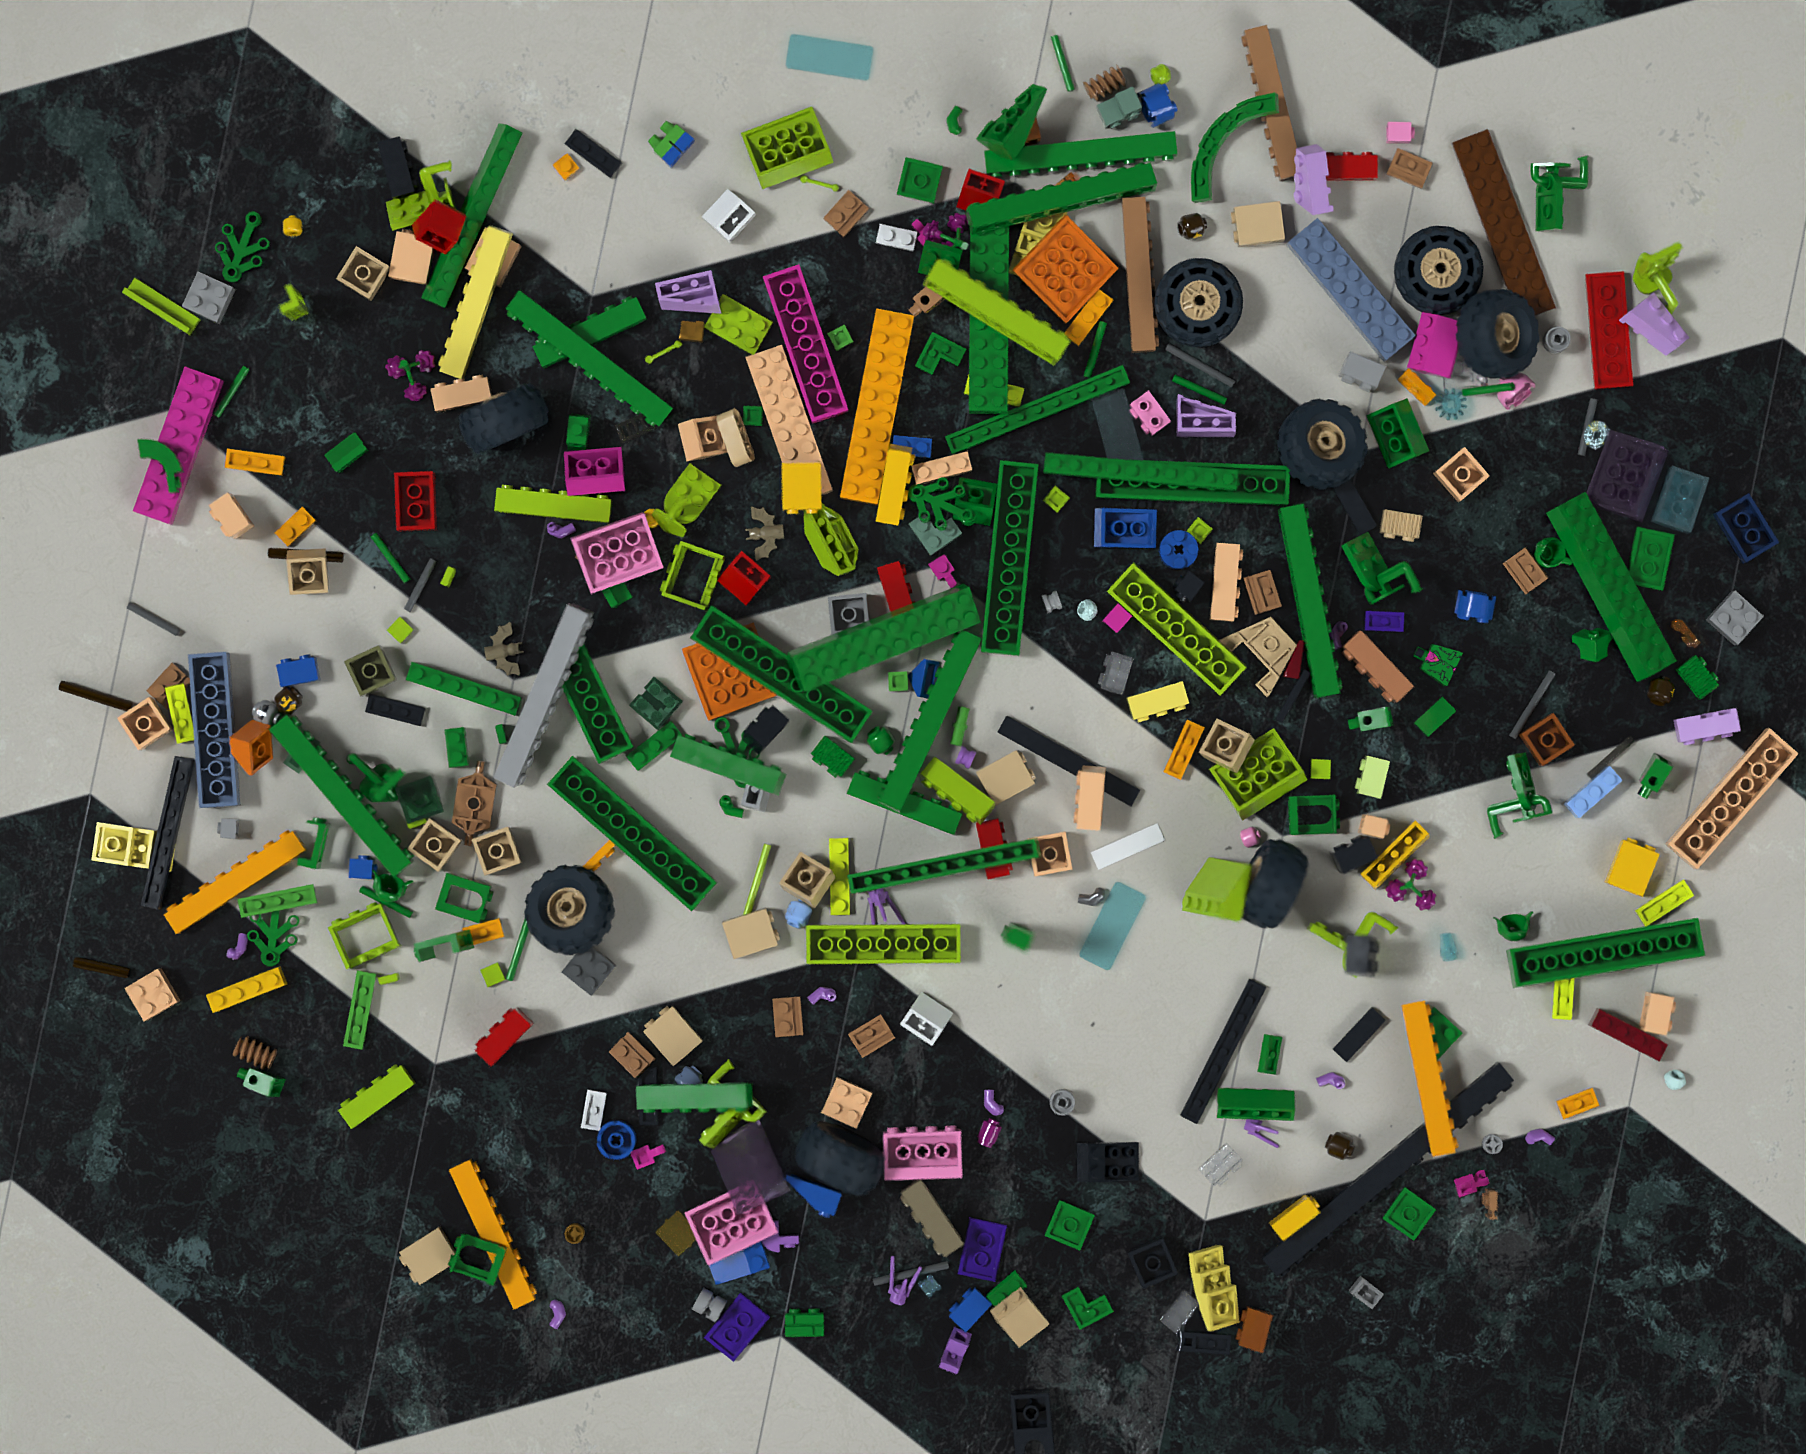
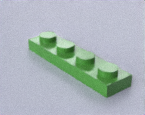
(277, 900)
(359, 1009)

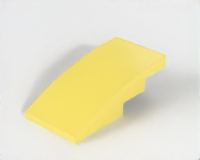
(1030, 235)
(124, 845)
(1214, 1288)

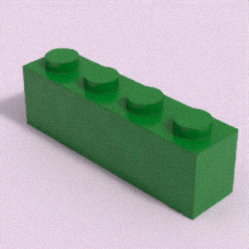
(1255, 1104)

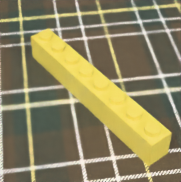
(476, 301)

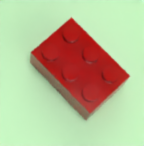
(415, 501)
(503, 1036)

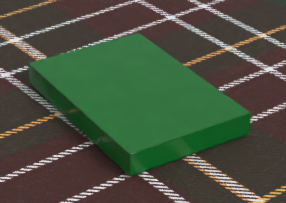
(1650, 558)

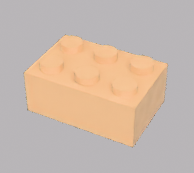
(1090, 797)

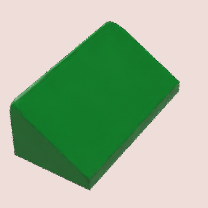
(1435, 716)

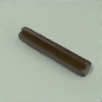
(101, 967)

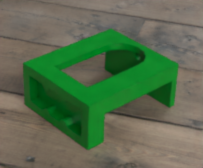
(1327, 828)
(319, 846)
(483, 890)
(459, 942)
(460, 1267)

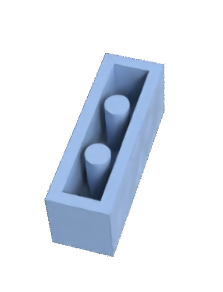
(1593, 792)

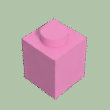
(1399, 132)

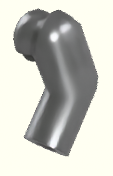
(1094, 898)

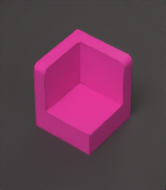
(1117, 618)

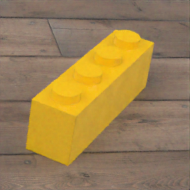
(894, 484)
(1395, 855)
(246, 989)

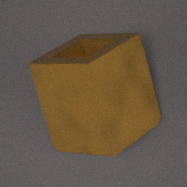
(692, 331)

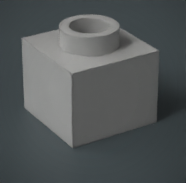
(228, 828)

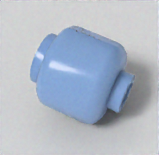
(798, 914)

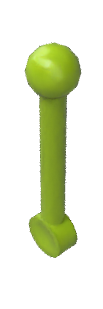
(804, 179)
(649, 359)

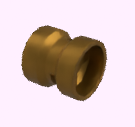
(574, 1233)

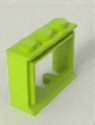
(673, 570)
(355, 917)

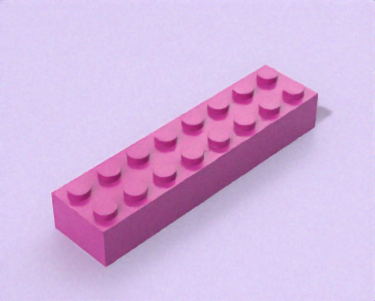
(805, 344)
(183, 434)

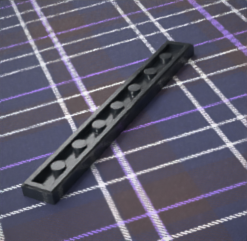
(1064, 758)
(167, 832)
(1222, 1051)

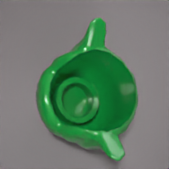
(1551, 553)
(385, 881)
(1519, 922)

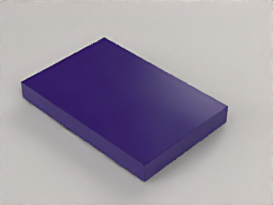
(982, 1249)
(737, 1327)

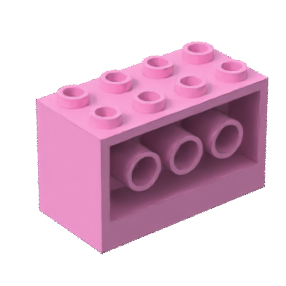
(918, 1166)

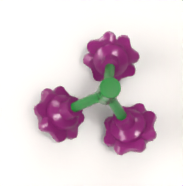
(956, 223)
(397, 367)
(1397, 890)

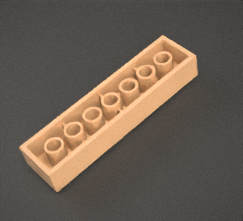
(785, 410)
(1731, 798)

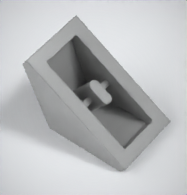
(1366, 1292)

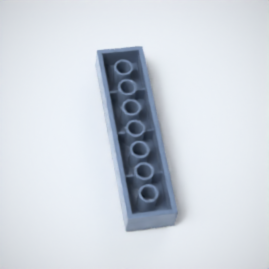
(1350, 289)
(213, 728)

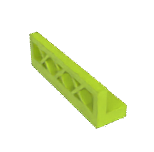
(161, 306)
(296, 307)

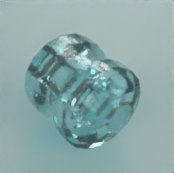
(929, 1285)

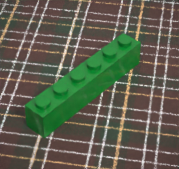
(596, 328)
(464, 688)
(728, 765)
(915, 806)
(1017, 937)
(694, 1097)

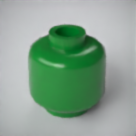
(880, 740)

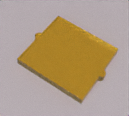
(677, 1233)

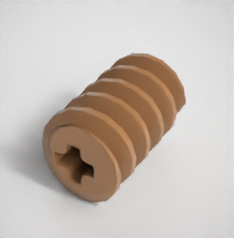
(1105, 83)
(254, 1053)

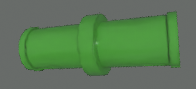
(960, 726)

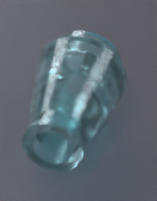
(1447, 948)

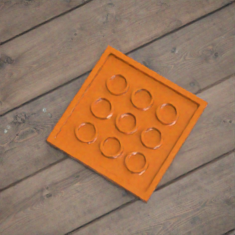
(1065, 269)
(720, 684)

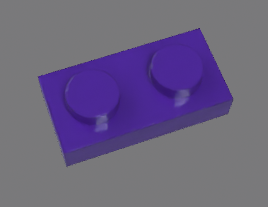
(1384, 621)

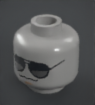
(266, 713)

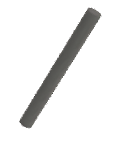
(1200, 365)
(1532, 704)
(910, 1273)

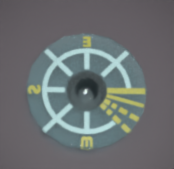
(1596, 434)

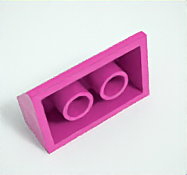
(1434, 346)

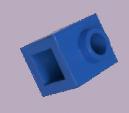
(362, 867)

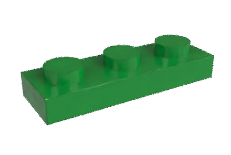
(654, 746)

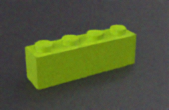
(957, 790)
(377, 1096)

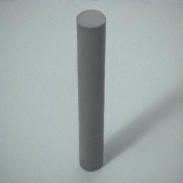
(1589, 419)
(420, 584)
(152, 618)

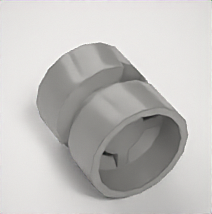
(1556, 340)
(1062, 1102)
(709, 1304)

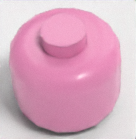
(1250, 837)

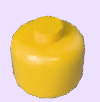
(292, 226)
(650, 520)

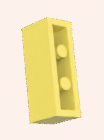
(1158, 701)

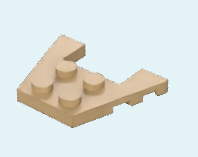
(1269, 645)

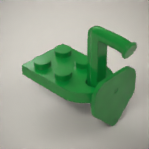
(1550, 192)
(1373, 570)
(379, 782)
(1526, 794)

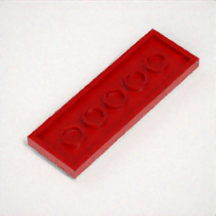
(1607, 334)

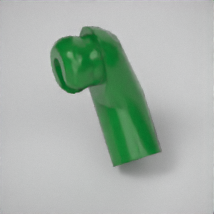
(952, 122)
(728, 807)

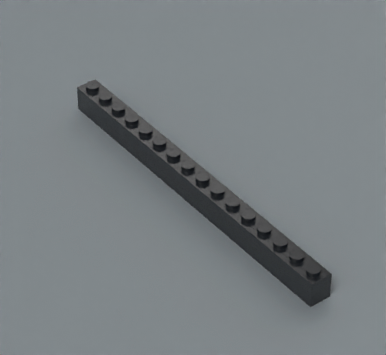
(1383, 1172)

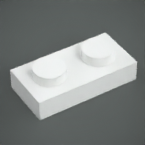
(896, 237)
(593, 1110)

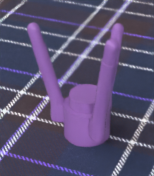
(877, 898)
(1255, 1125)
(900, 1292)

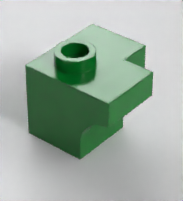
(1592, 643)

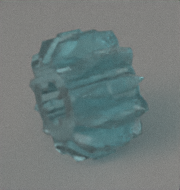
(1457, 404)

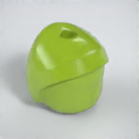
(1160, 74)

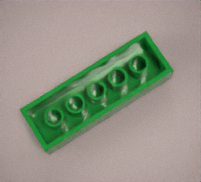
(595, 709)

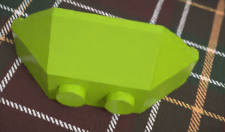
(831, 541)

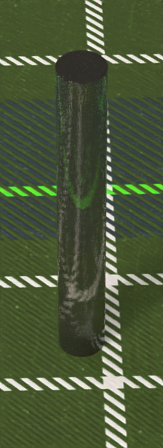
(1610, 757)

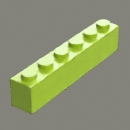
(553, 505)

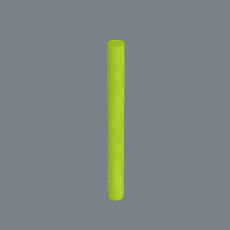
(757, 878)

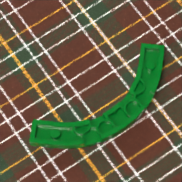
(1216, 135)

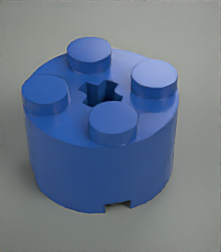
(1157, 104)
(1189, 550)
(1475, 605)
(616, 1150)

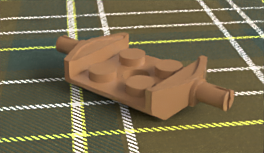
(476, 787)

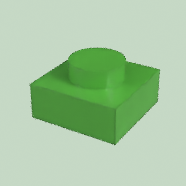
(840, 337)
(898, 681)

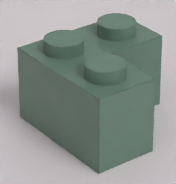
(1121, 107)
(931, 537)

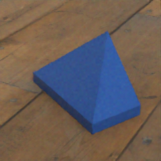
(923, 676)

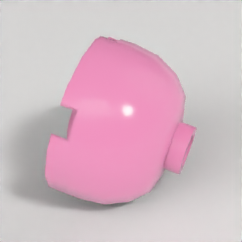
(1520, 392)

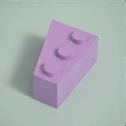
(1310, 179)
(689, 293)
(1656, 324)
(1203, 420)
(1707, 726)

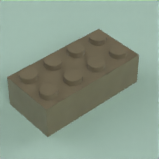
(932, 1218)

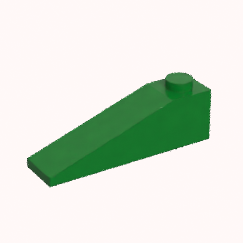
(1010, 131)

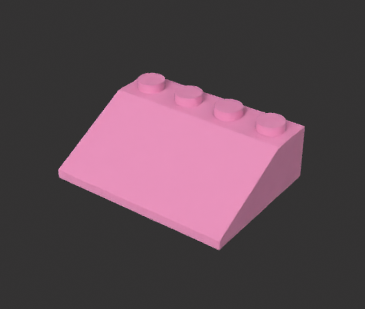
(616, 552)
(724, 1232)

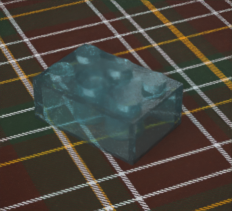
(1680, 499)

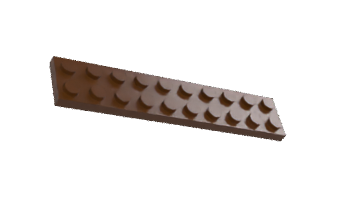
(1502, 220)

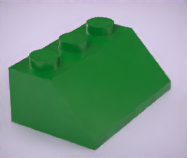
(1397, 433)

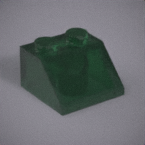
(420, 799)

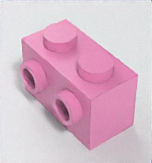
(1149, 413)

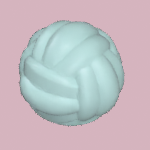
(1087, 610)
(1674, 1079)

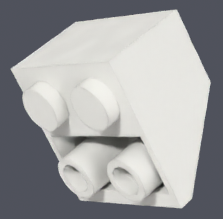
(729, 215)
(926, 1018)

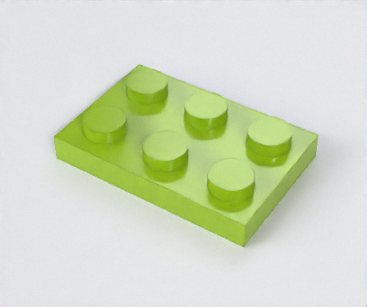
(738, 325)

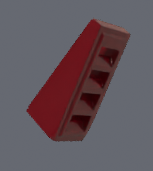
(1294, 665)

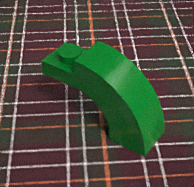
(155, 450)

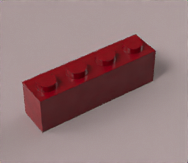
(1628, 1034)

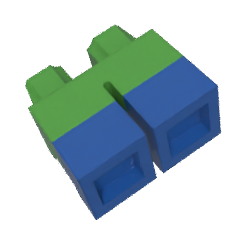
(665, 149)

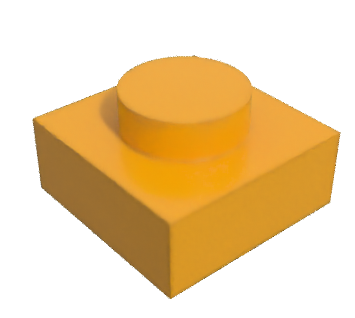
(566, 166)

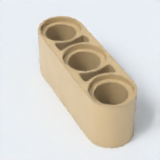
(735, 437)

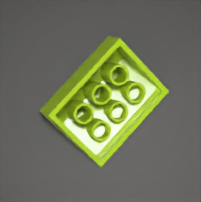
(787, 147)
(1263, 776)
(1218, 890)

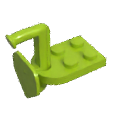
(407, 209)
(1653, 273)
(688, 494)
(1364, 929)
(726, 1122)

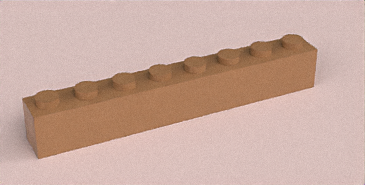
(1268, 81)
(1138, 274)

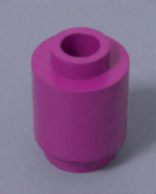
(989, 1132)

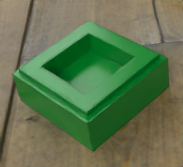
(752, 415)
(501, 734)

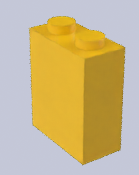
(801, 487)
(1632, 867)
(1295, 1216)

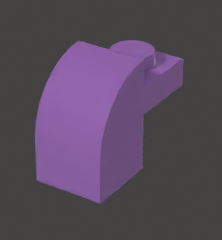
(773, 1242)
(955, 1350)

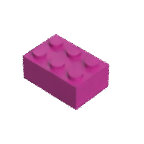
(594, 471)

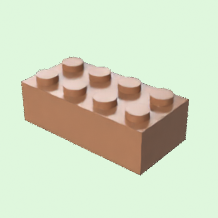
(1376, 667)

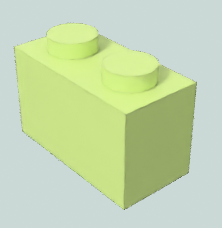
(1372, 777)

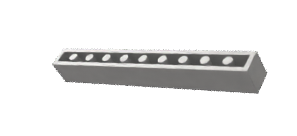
(543, 695)

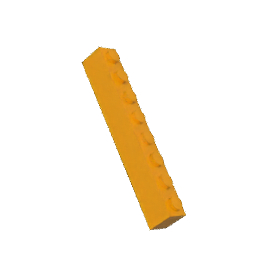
(234, 882)
(1428, 1078)
(490, 1228)

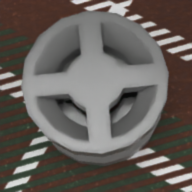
(1052, 601)
(1492, 1141)

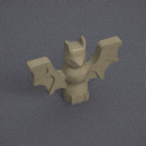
(768, 532)
(500, 651)

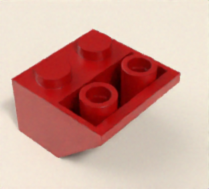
(979, 188)
(439, 226)
(744, 578)

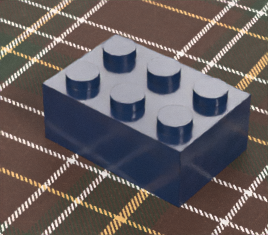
(1745, 528)

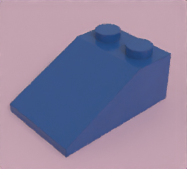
(1125, 528)
(818, 1195)
(740, 1264)

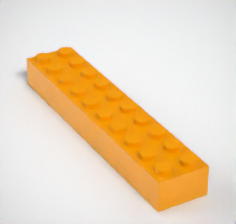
(877, 406)

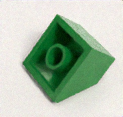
(979, 498)

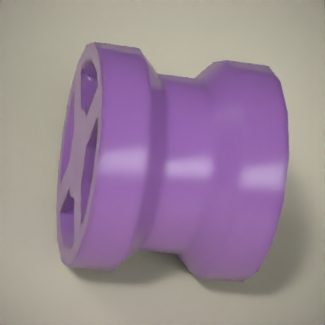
(965, 757)

